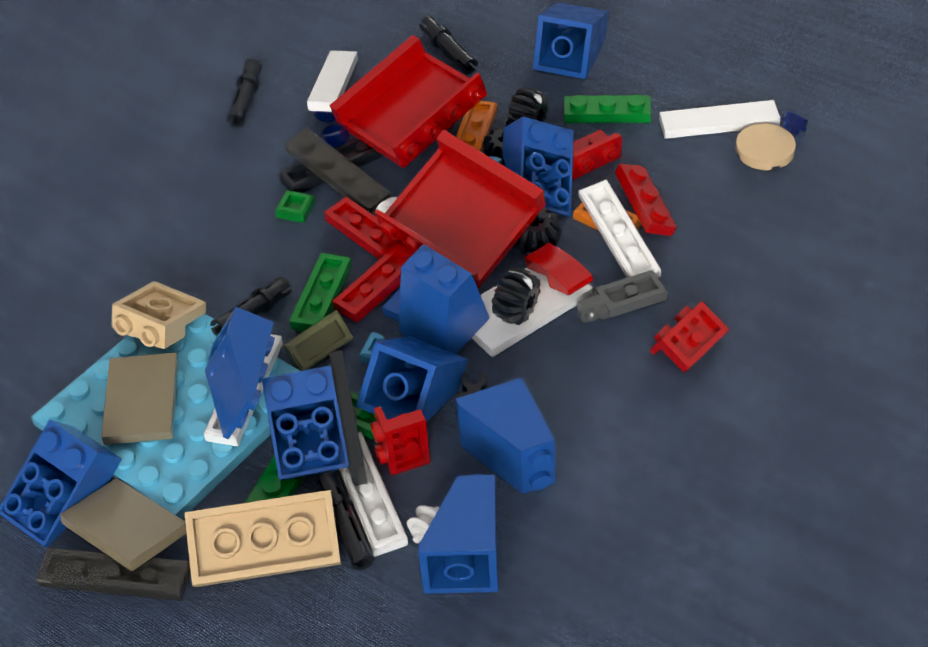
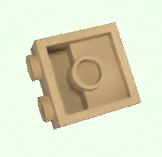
(156, 314)

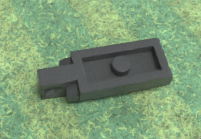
(622, 297)

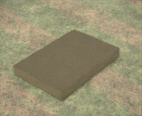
(140, 398)
(124, 524)

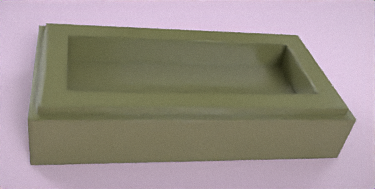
(318, 341)

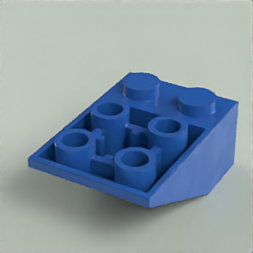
(543, 157)
(238, 366)
(305, 423)
(56, 476)

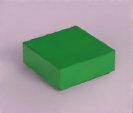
(295, 206)

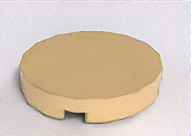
(765, 146)

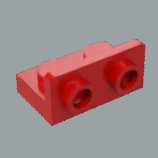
(595, 151)
(692, 336)
(401, 441)

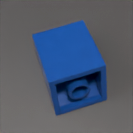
(569, 39)
(439, 301)
(410, 377)
(508, 435)
(461, 541)

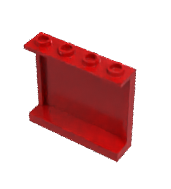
(406, 102)
(463, 208)

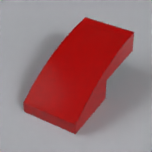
(560, 268)

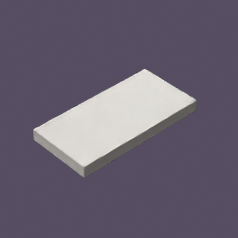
(498, 335)

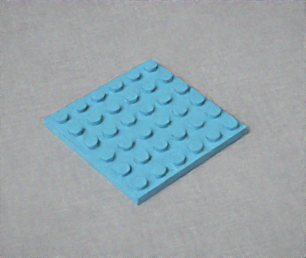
(174, 470)

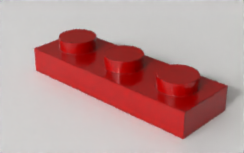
(645, 200)
(360, 227)
(373, 285)

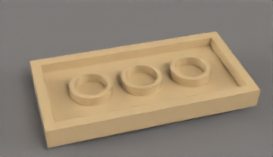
(262, 538)

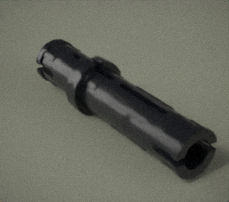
(442, 38)
(246, 84)
(260, 300)
(346, 522)

